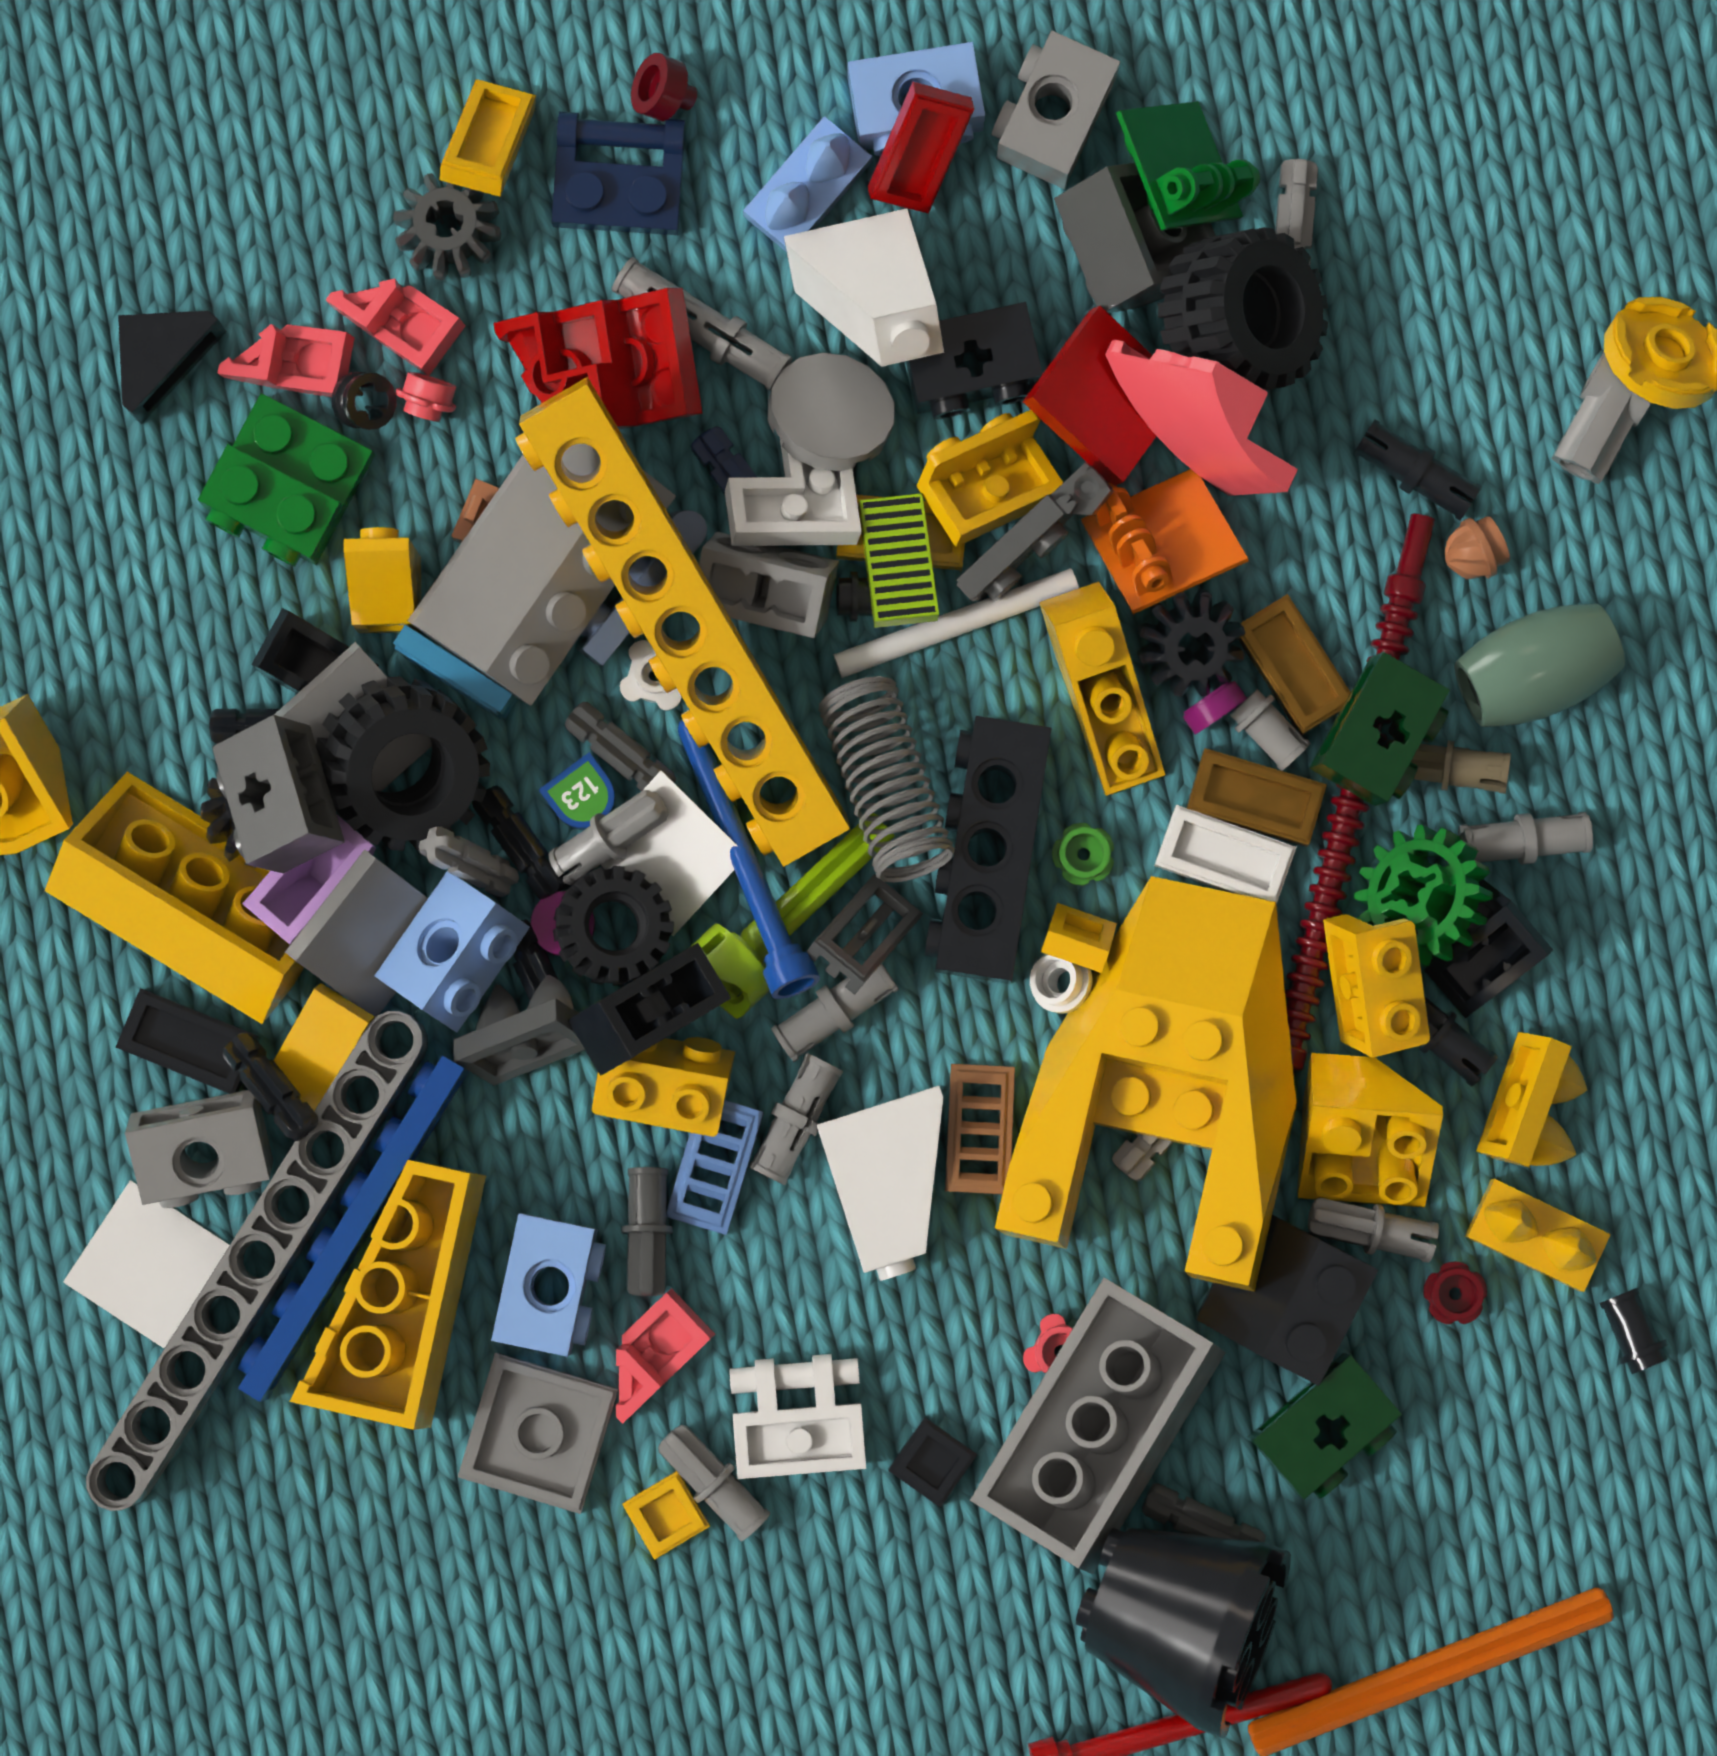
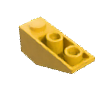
(1103, 686)

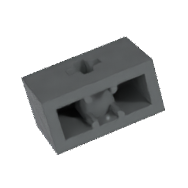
(277, 794)

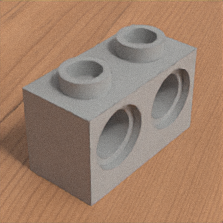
(770, 584)

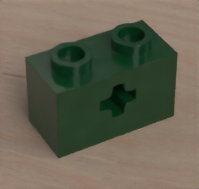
(1351, 749)
(1289, 1433)

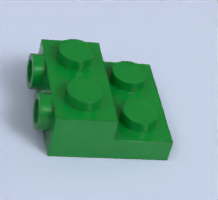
(285, 482)

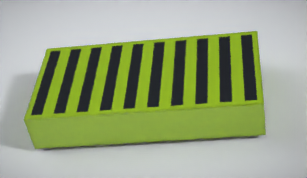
(898, 560)

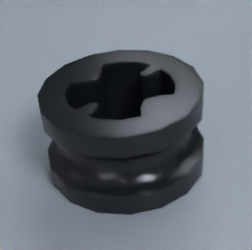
(383, 400)

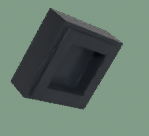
(932, 1462)

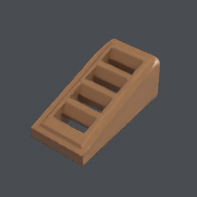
(979, 1074)

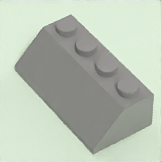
(521, 582)
(1097, 1425)

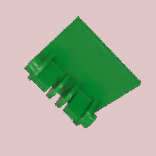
(1183, 167)

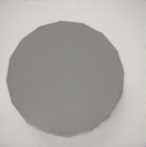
(831, 411)

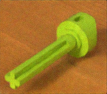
(741, 958)

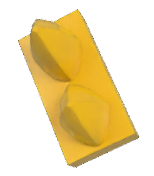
(1519, 1122)
(1537, 1235)

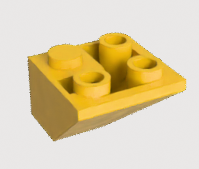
(1365, 1133)

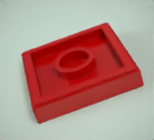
(1087, 404)

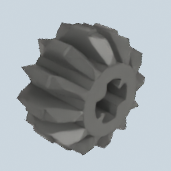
(424, 237)

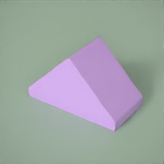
(293, 897)

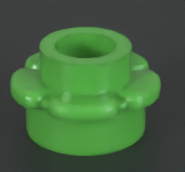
(1095, 841)

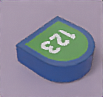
(580, 793)

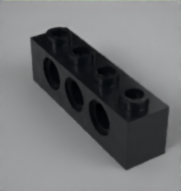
(1021, 754)

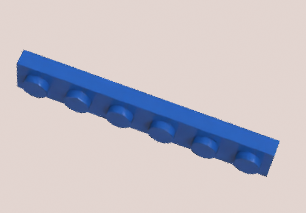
(336, 1250)

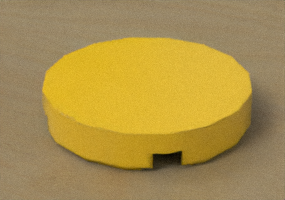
(1663, 352)

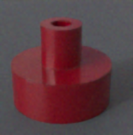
(662, 87)

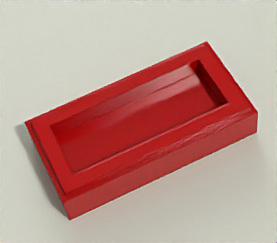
(920, 147)

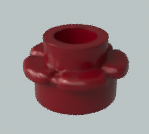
(1472, 1290)

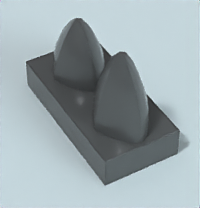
(516, 1041)

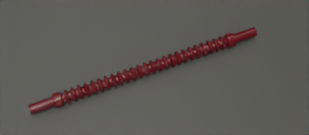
(1404, 591)

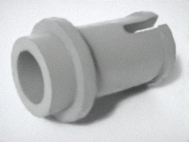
(1269, 729)

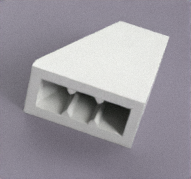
(869, 285)
(886, 1177)

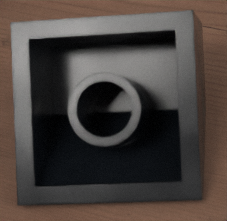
(1299, 1304)

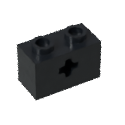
(995, 335)
(649, 1009)

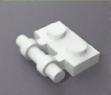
(797, 1438)

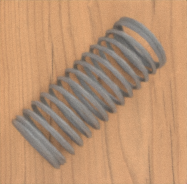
(910, 843)

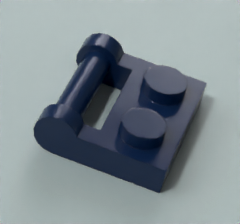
(618, 194)

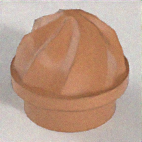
(1476, 549)

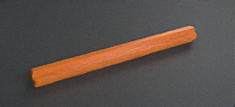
(1431, 1671)

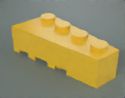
(400, 1304)

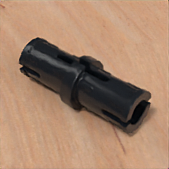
(1417, 469)

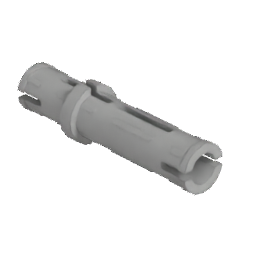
(763, 363)

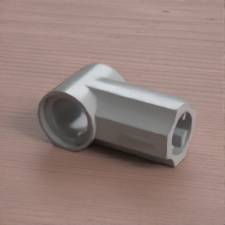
(1599, 425)

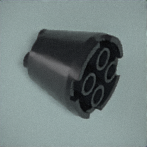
(1185, 1617)

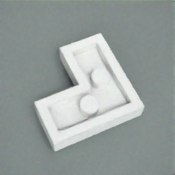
(795, 509)

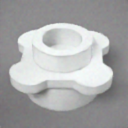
(638, 684)

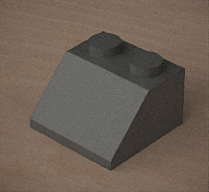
(1121, 239)

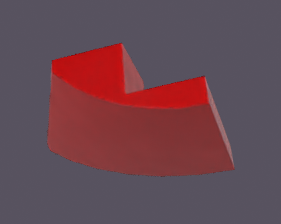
(628, 348)

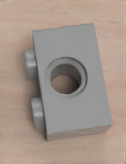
(1054, 146)
(226, 1122)

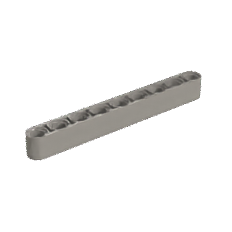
(232, 1279)

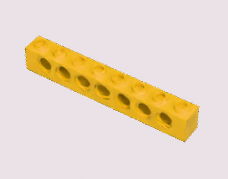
(813, 811)

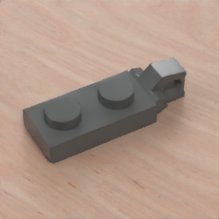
(1036, 532)

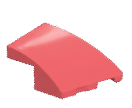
(1202, 417)

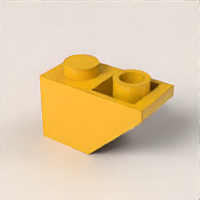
(382, 580)

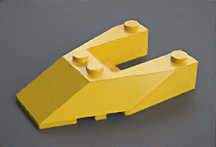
(1176, 1047)

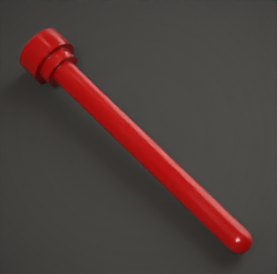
(1175, 1728)

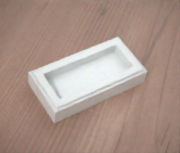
(1224, 855)

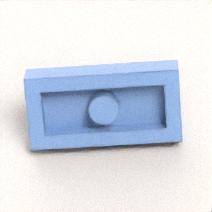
(808, 183)

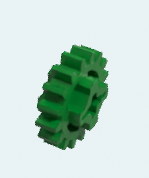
(1432, 896)

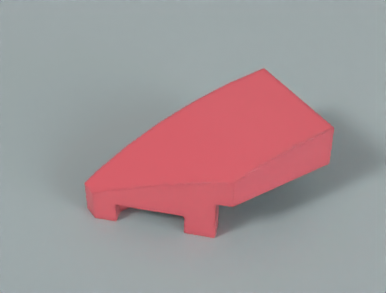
(402, 321)
(293, 360)
(656, 1350)

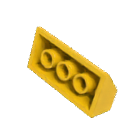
(161, 885)

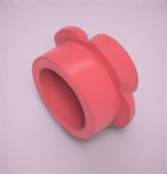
(427, 396)

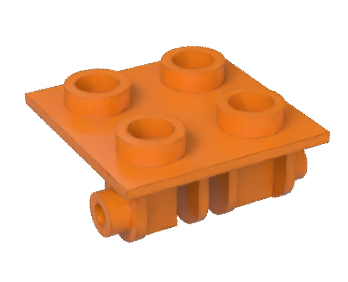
(1163, 539)

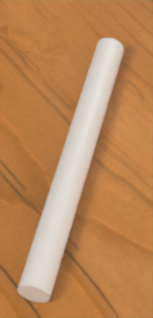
(953, 624)

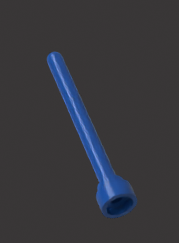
(788, 967)

